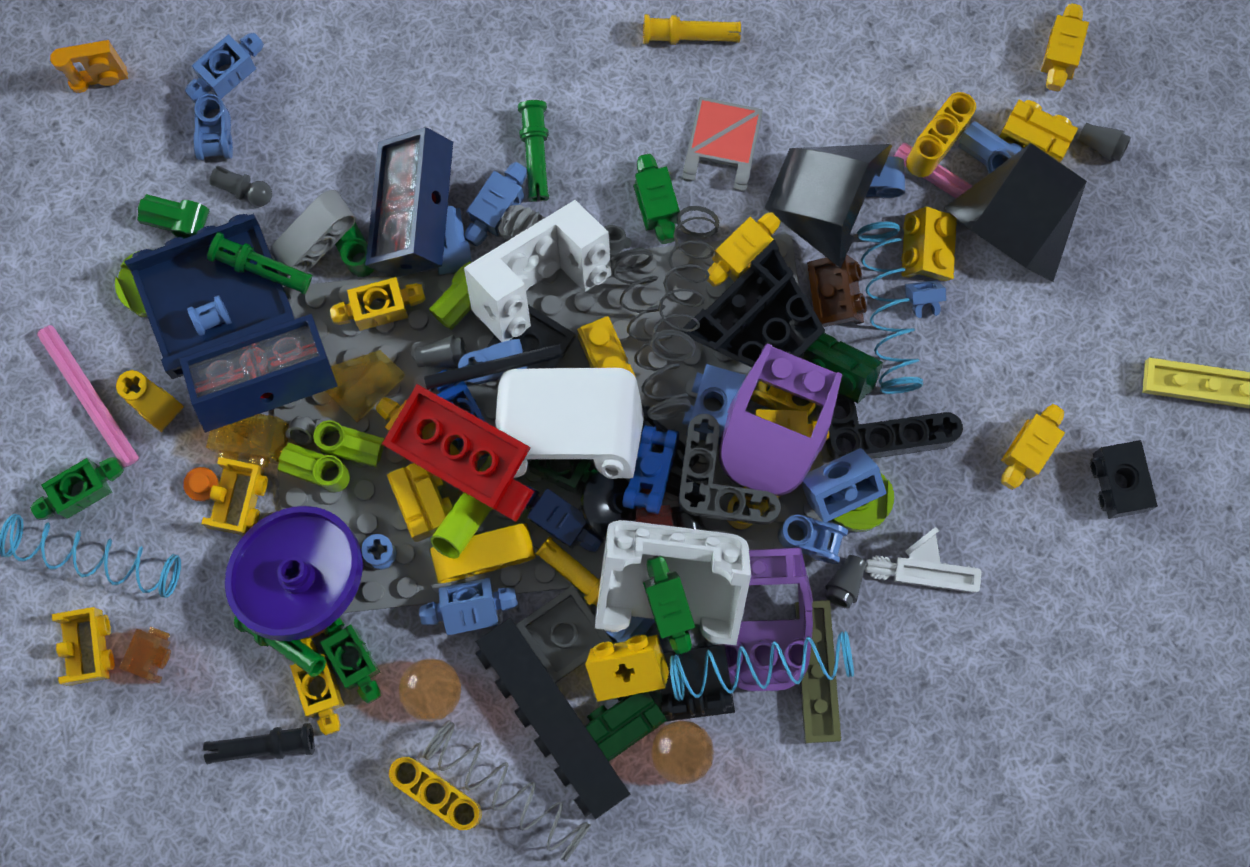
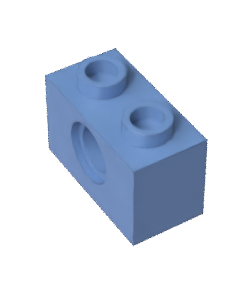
(716, 384)
(843, 485)

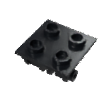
(714, 699)

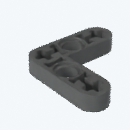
(713, 492)

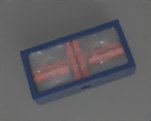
(409, 203)
(257, 373)

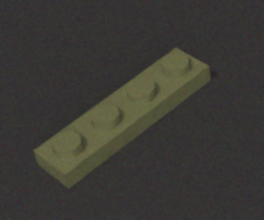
(819, 693)

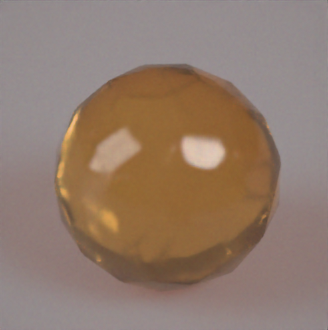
(430, 689)
(682, 752)

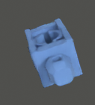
(219, 55)
(493, 201)
(468, 606)

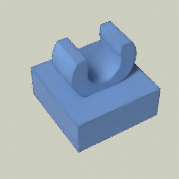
(925, 293)

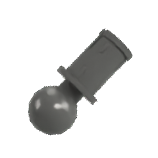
(257, 193)

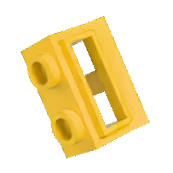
(223, 495)
(71, 647)

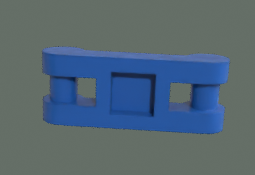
(651, 469)

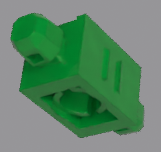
(656, 198)
(56, 501)
(669, 604)
(368, 689)

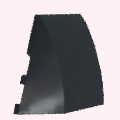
(824, 191)
(1024, 209)
(759, 310)

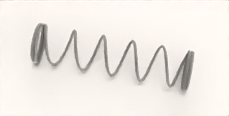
(446, 732)

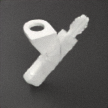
(925, 568)

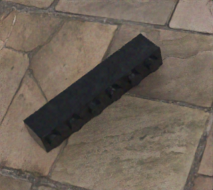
(552, 718)

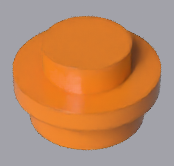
(199, 482)

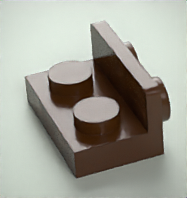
(836, 291)

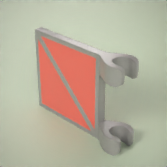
(723, 135)

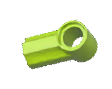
(454, 302)
(352, 444)
(312, 467)

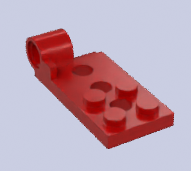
(493, 486)

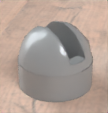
(296, 428)

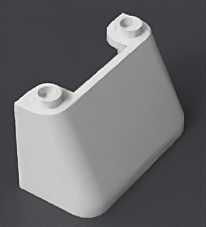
(573, 415)
(709, 563)

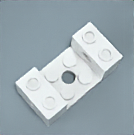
(562, 240)

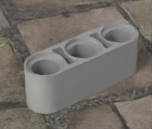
(314, 232)

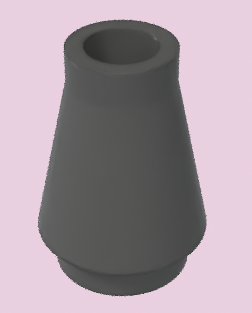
(1106, 141)
(441, 353)
(846, 583)

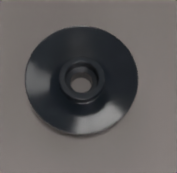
(604, 503)

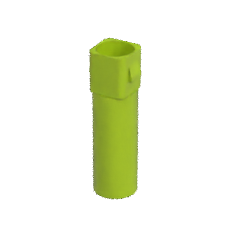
(461, 523)

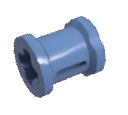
(209, 315)
(371, 544)

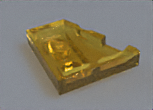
(364, 383)

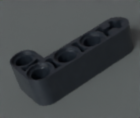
(892, 432)

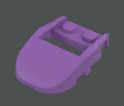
(767, 454)
(774, 568)

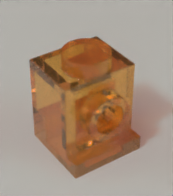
(147, 654)

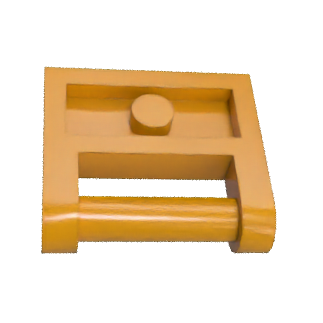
(100, 63)

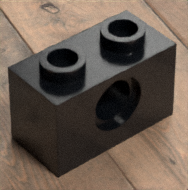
(1132, 464)

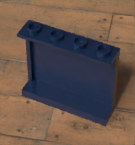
(182, 277)

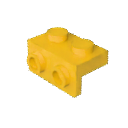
(929, 244)

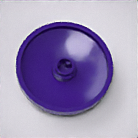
(293, 573)

